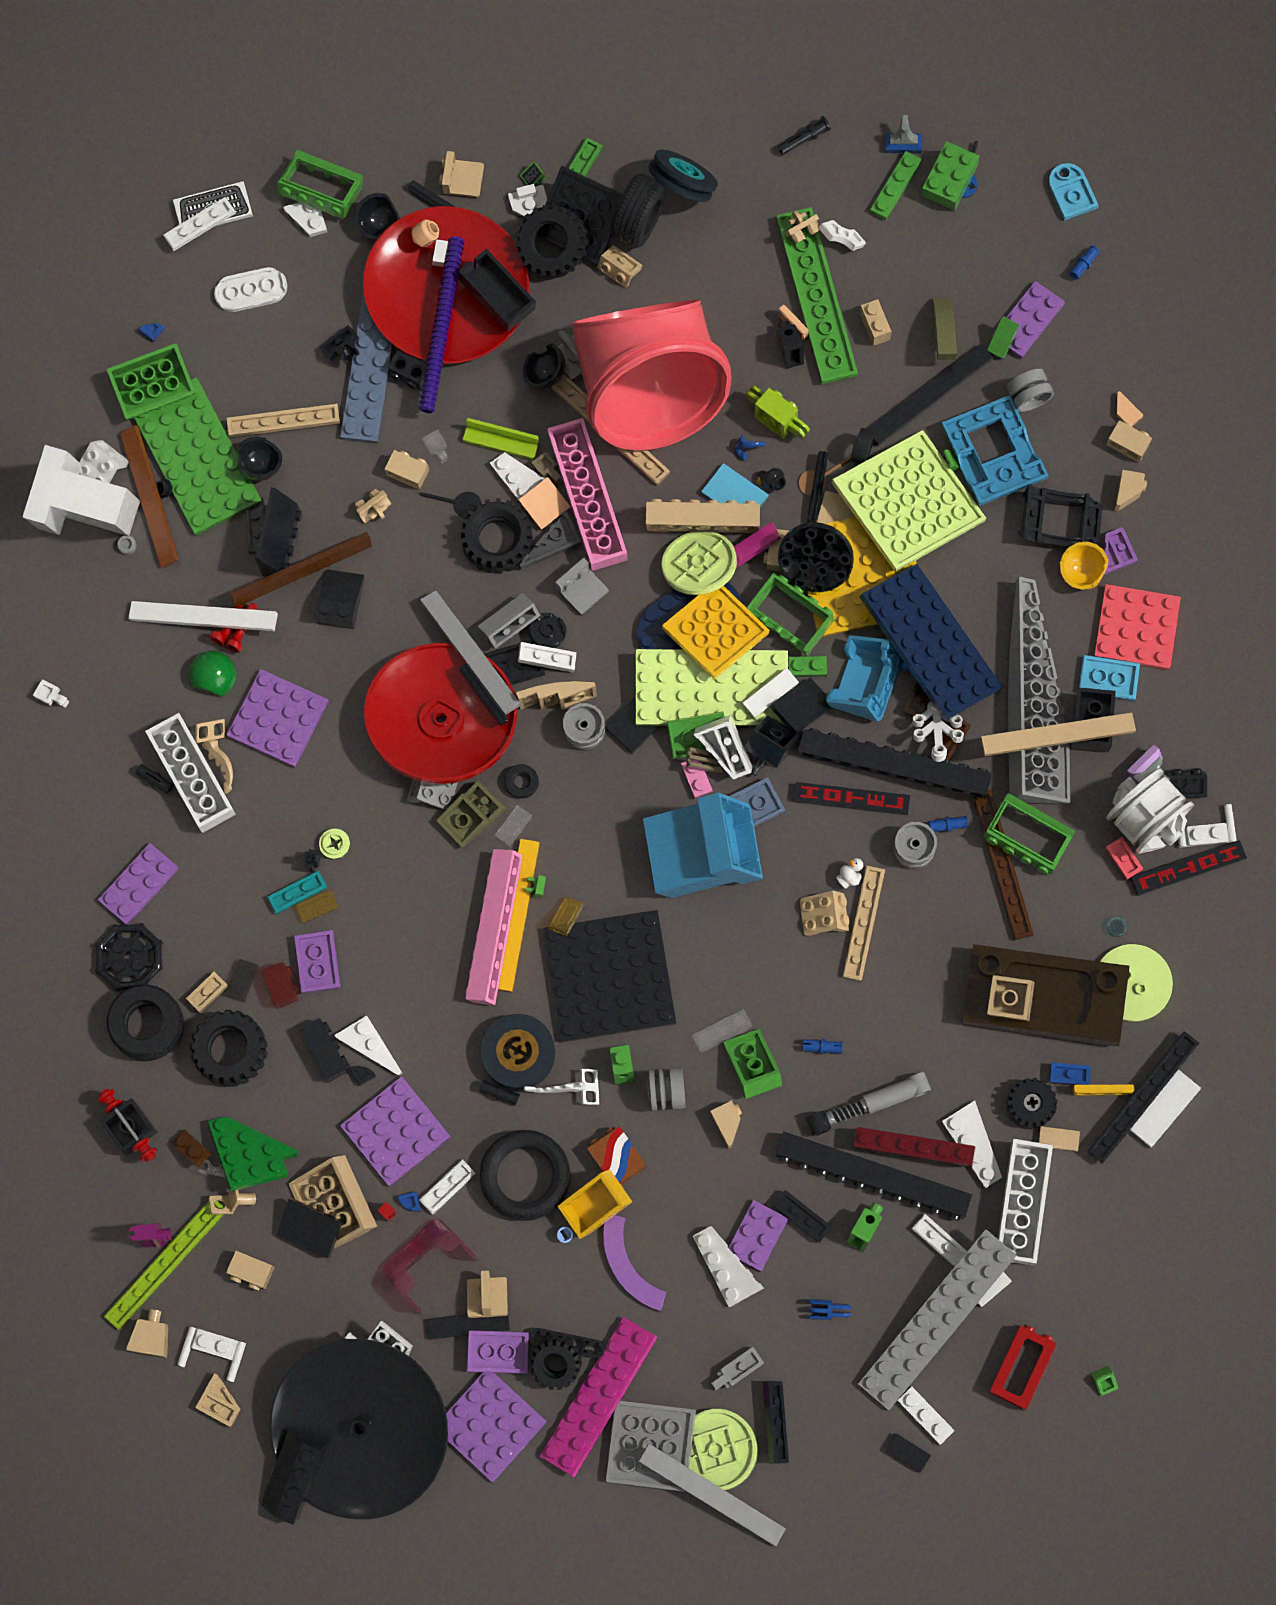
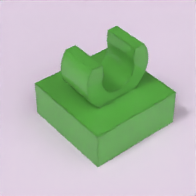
(538, 886)

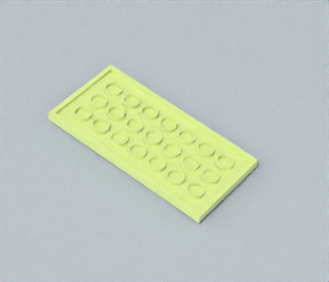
(677, 687)

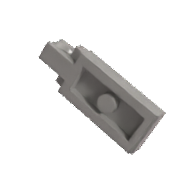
(738, 1369)

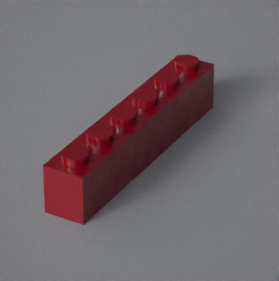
(914, 1146)

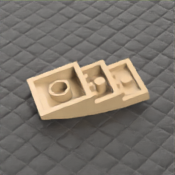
(564, 693)

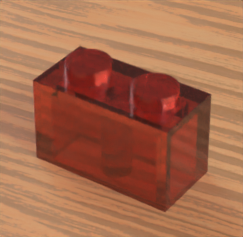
(280, 984)

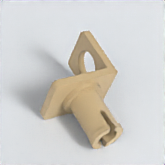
(231, 1202)

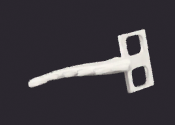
(573, 1087)

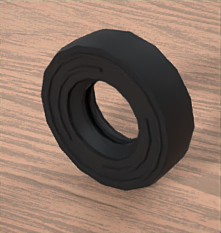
(521, 769)

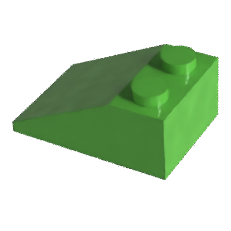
(753, 1063)

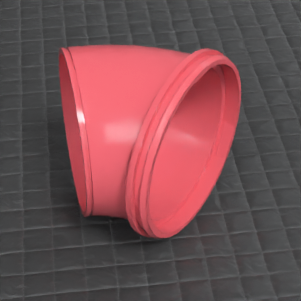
(651, 374)

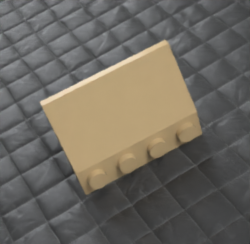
(335, 1191)

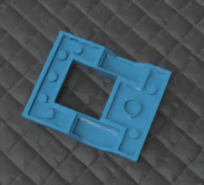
(1005, 473)

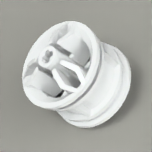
(1149, 811)

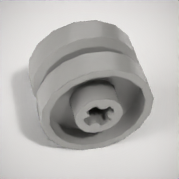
(1030, 390)
(581, 716)
(912, 856)

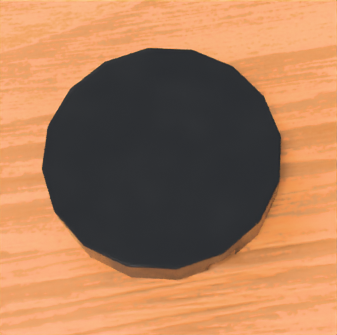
(547, 630)

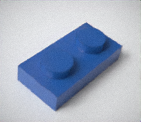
(1069, 1074)

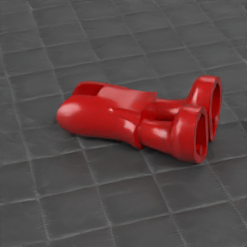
(234, 643)

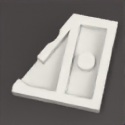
(308, 218)

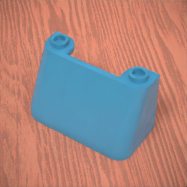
(867, 678)

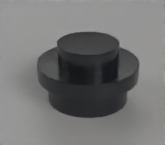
(164, 488)

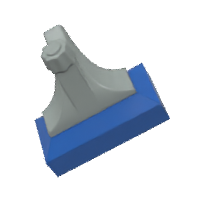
(903, 139)

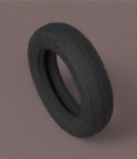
(541, 1206)

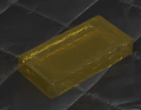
(317, 906)
(566, 916)

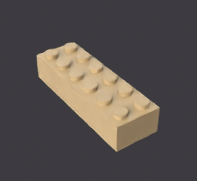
(697, 516)

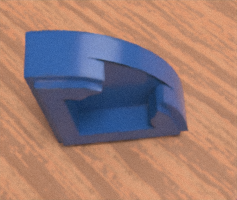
(151, 331)
(410, 1201)

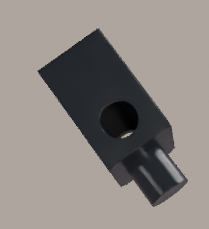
(790, 344)

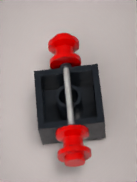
(127, 1125)

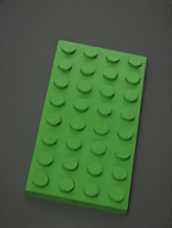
(198, 460)

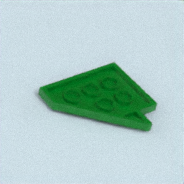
(248, 1155)

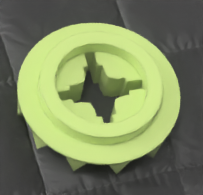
(337, 835)

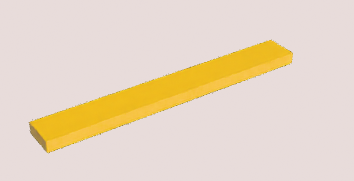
(529, 850)

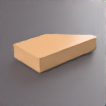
(1126, 410)

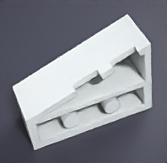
(726, 745)

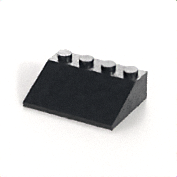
(277, 533)

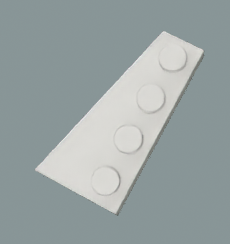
(968, 1129)

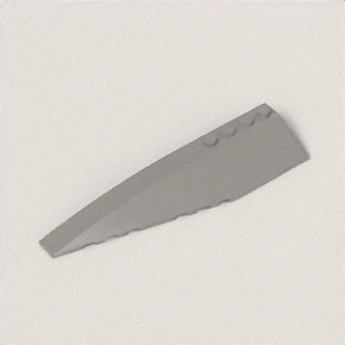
(1034, 702)

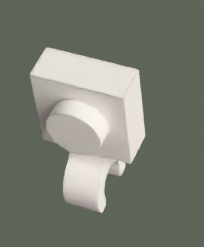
(48, 693)

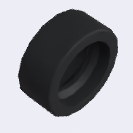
(863, 446)

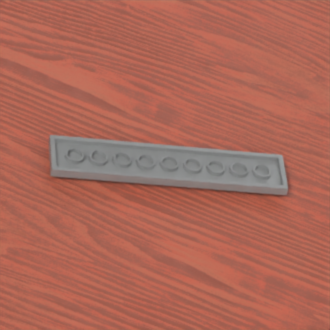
(937, 1319)

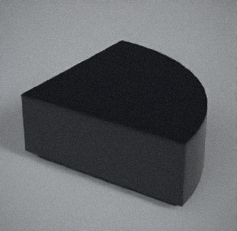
(362, 1074)

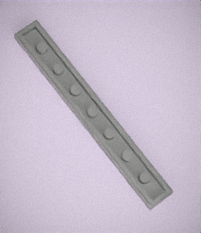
(469, 651)
(711, 1495)

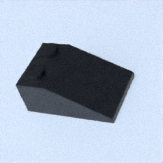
(339, 599)

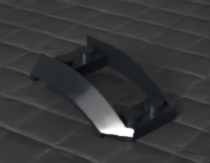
(1034, 509)

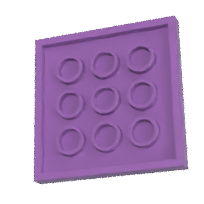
(277, 718)
(395, 1131)
(491, 1425)

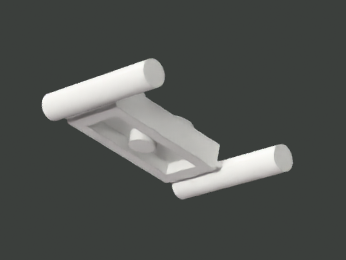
(1211, 833)
(214, 1345)

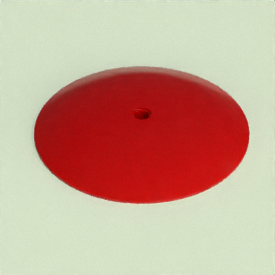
(405, 286)

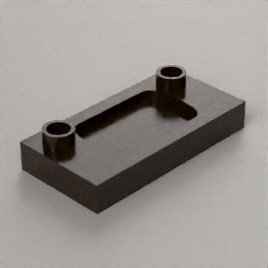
(1069, 999)

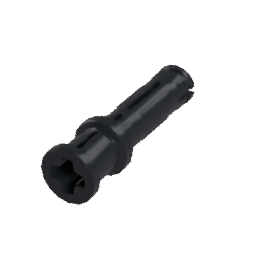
(811, 131)

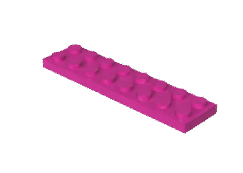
(598, 1397)

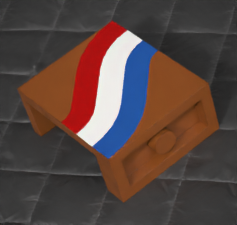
(616, 1154)

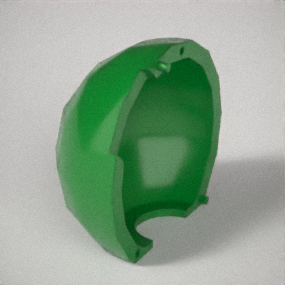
(212, 672)

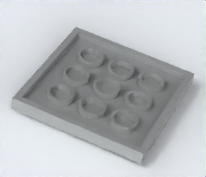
(643, 1424)

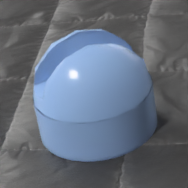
(568, 1232)

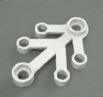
(938, 751)

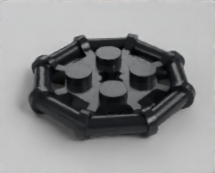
(121, 948)

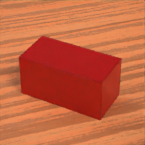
(387, 1211)

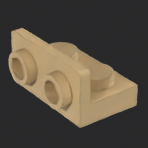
(618, 266)

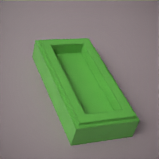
(1003, 337)

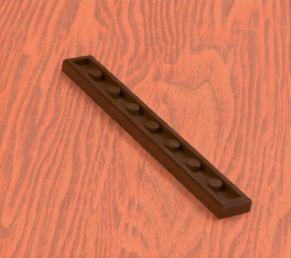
(300, 569)
(1004, 872)

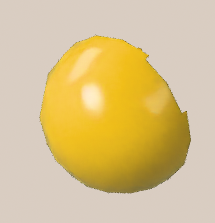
(1083, 565)

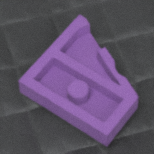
(1118, 550)

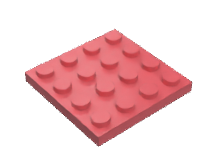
(1137, 626)

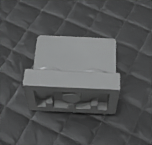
(581, 587)
(433, 794)

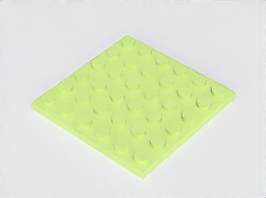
(908, 500)

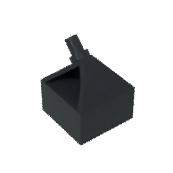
(770, 744)

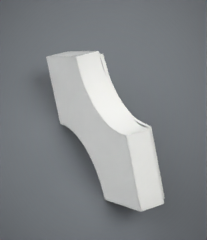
(845, 236)

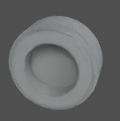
(126, 545)

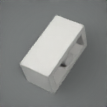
(440, 253)

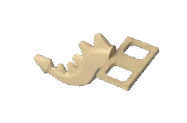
(215, 752)

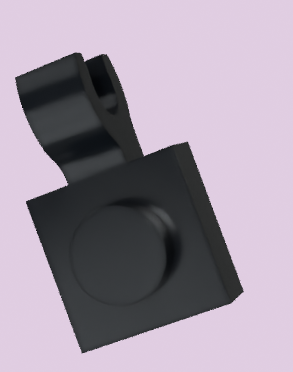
(312, 860)

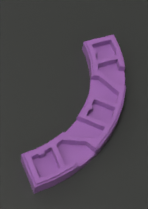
(624, 1271)

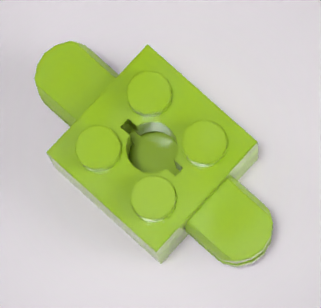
(776, 412)

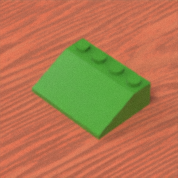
(151, 381)

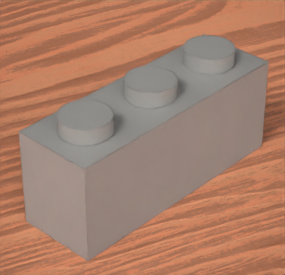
(509, 620)

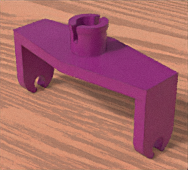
(153, 1235)

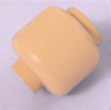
(425, 233)

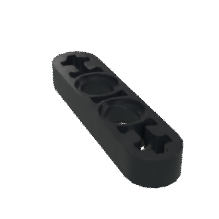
(593, 1342)

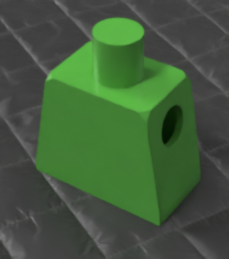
(622, 1064)
(865, 1227)

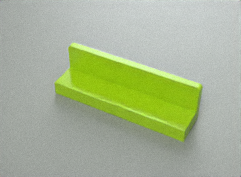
(501, 439)

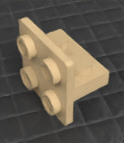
(487, 1296)

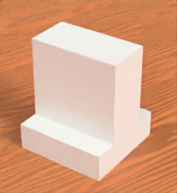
(63, 493)

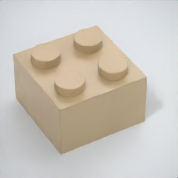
(1011, 998)

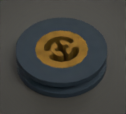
(531, 1033)

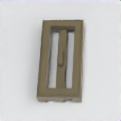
(690, 751)

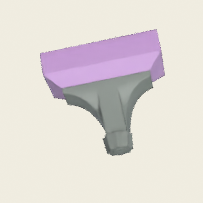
(1149, 761)

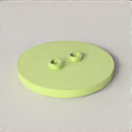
(699, 562)
(1148, 981)
(723, 1448)

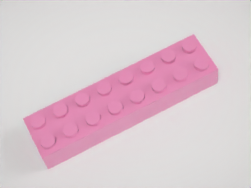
(587, 494)

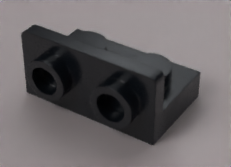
(1189, 783)

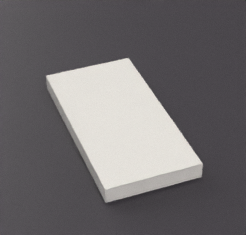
(1165, 1108)

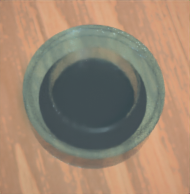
(1117, 927)

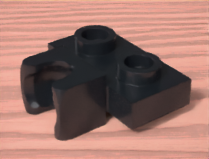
(341, 345)

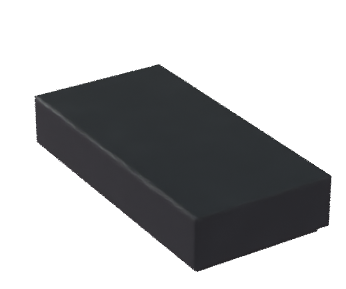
(908, 1453)

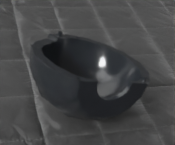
(375, 215)
(544, 368)
(258, 458)

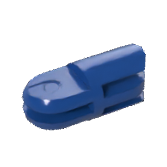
(827, 1309)

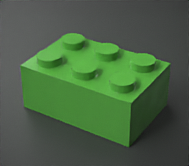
(950, 176)

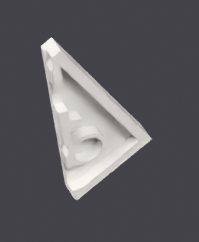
(366, 1040)

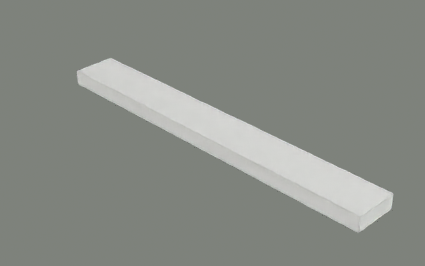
(203, 616)

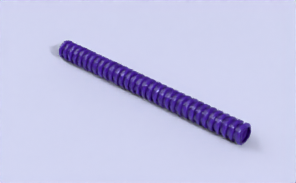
(441, 325)

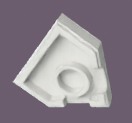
(527, 199)

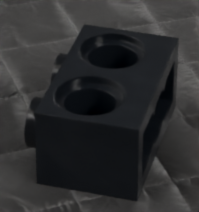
(412, 366)

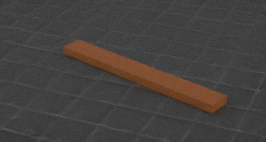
(149, 496)

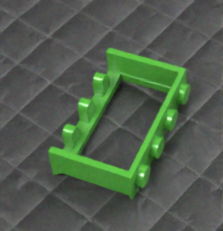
(316, 199)
(808, 602)
(1013, 847)

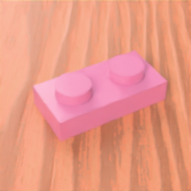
(697, 780)

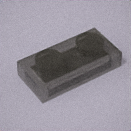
(242, 980)

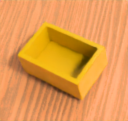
(594, 1204)

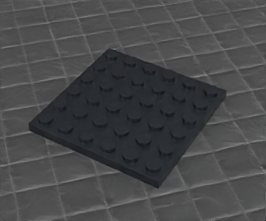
(610, 976)

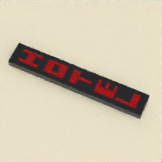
(851, 798)
(1188, 868)

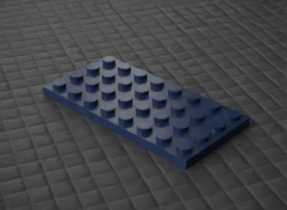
(931, 642)

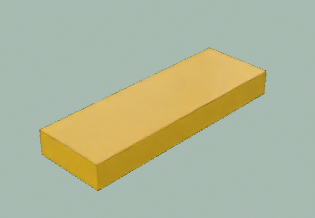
(1084, 1090)

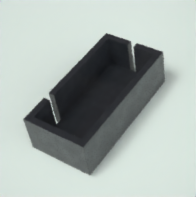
(497, 290)

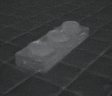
(722, 1031)

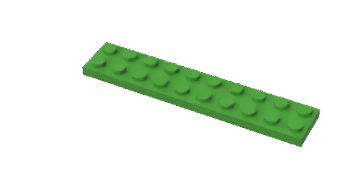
(818, 302)

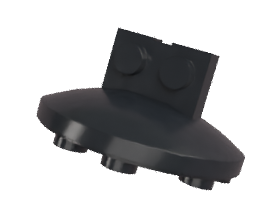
(815, 557)

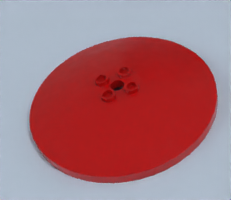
(404, 710)

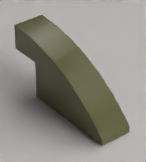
(944, 329)

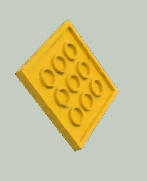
(715, 630)

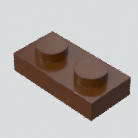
(191, 1148)

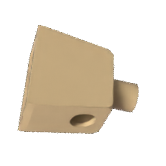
(150, 1336)

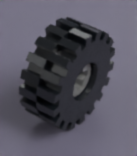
(1023, 1113)

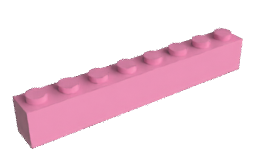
(493, 927)

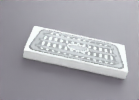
(193, 204)

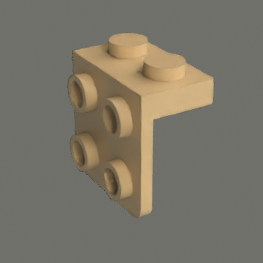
(461, 177)
(824, 913)

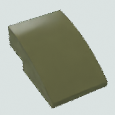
(471, 813)

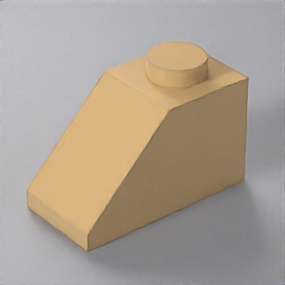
(1129, 488)
(727, 1121)

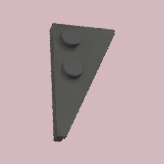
(557, 540)

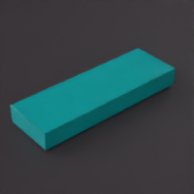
(297, 892)

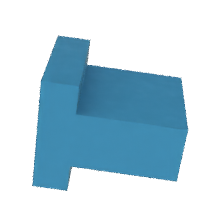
(702, 846)

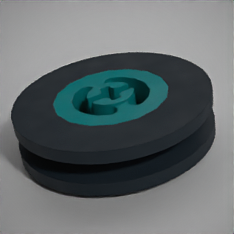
(683, 175)

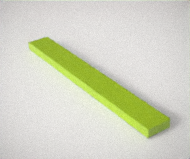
(163, 1266)

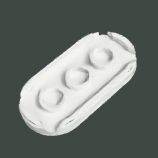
(250, 289)

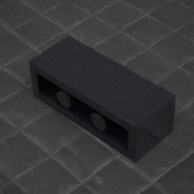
(325, 1049)

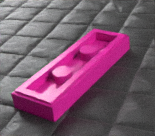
(756, 543)

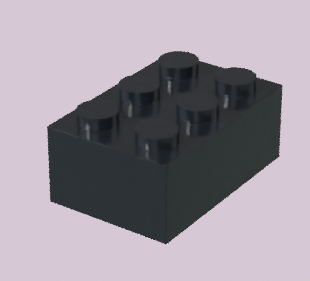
(1089, 705)

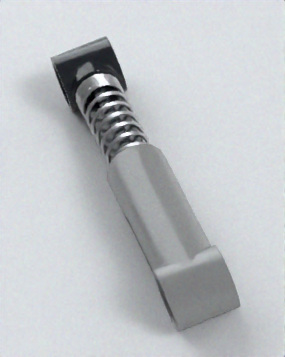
(911, 1087)

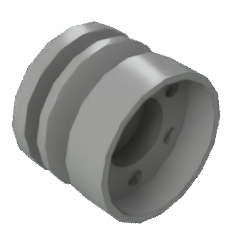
(666, 1089)

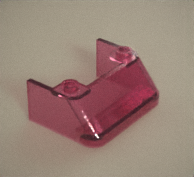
(398, 1266)

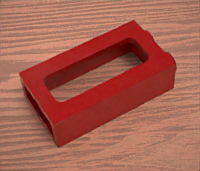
(997, 1387)

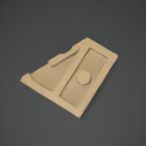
(219, 1402)

